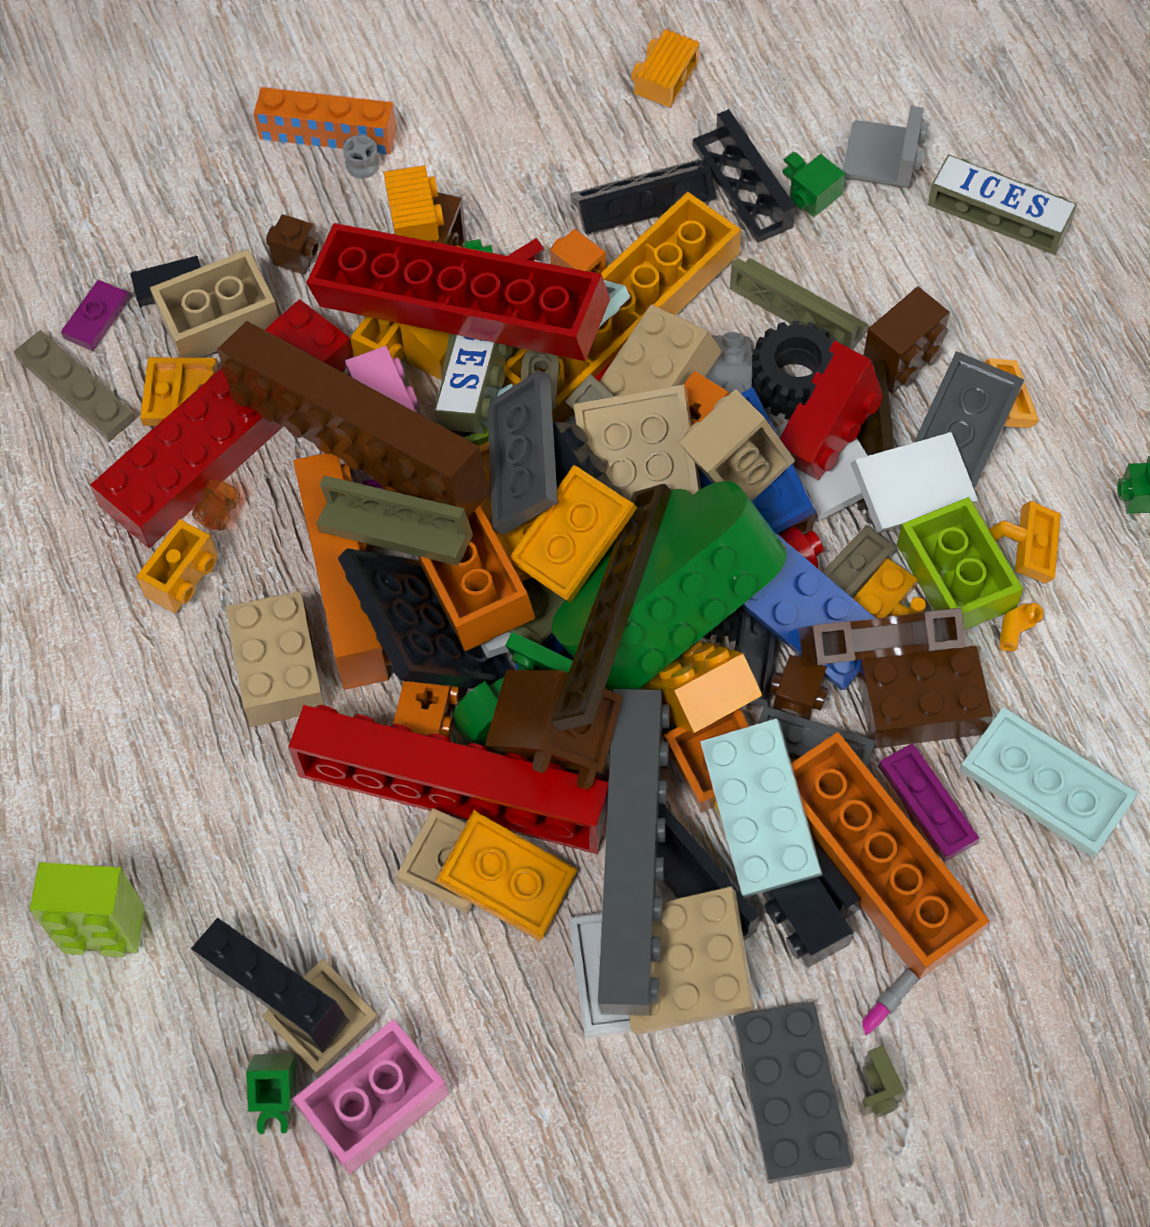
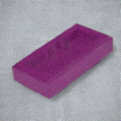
(95, 315)

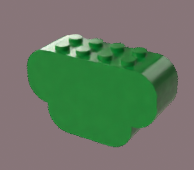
(702, 567)

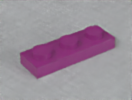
(928, 802)

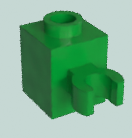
(813, 184)
(1135, 488)
(271, 1088)

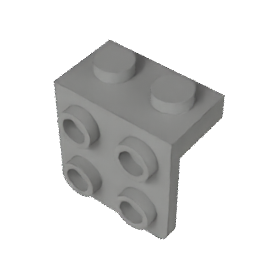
(886, 151)
(734, 364)

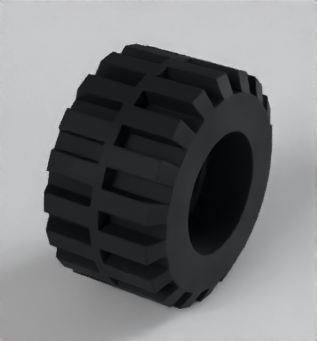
(784, 347)

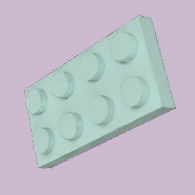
(1048, 782)
(761, 808)

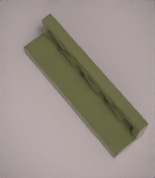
(794, 302)
(392, 522)

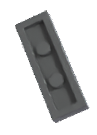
(803, 735)

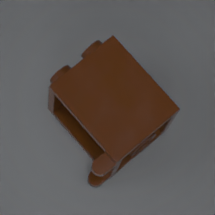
(525, 726)

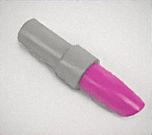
(889, 1001)

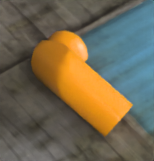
(1018, 621)

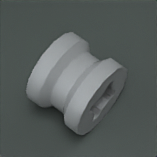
(364, 148)

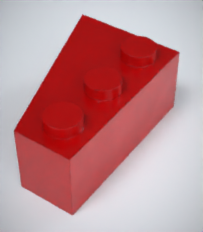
(834, 411)

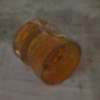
(216, 505)

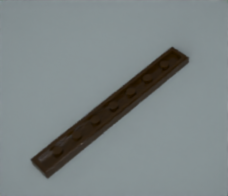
(611, 610)

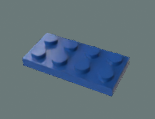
(805, 598)

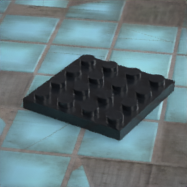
(414, 624)

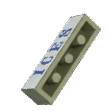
(1002, 204)
(470, 383)

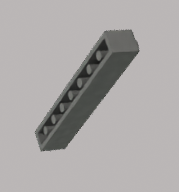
(631, 856)

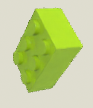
(959, 563)
(87, 908)

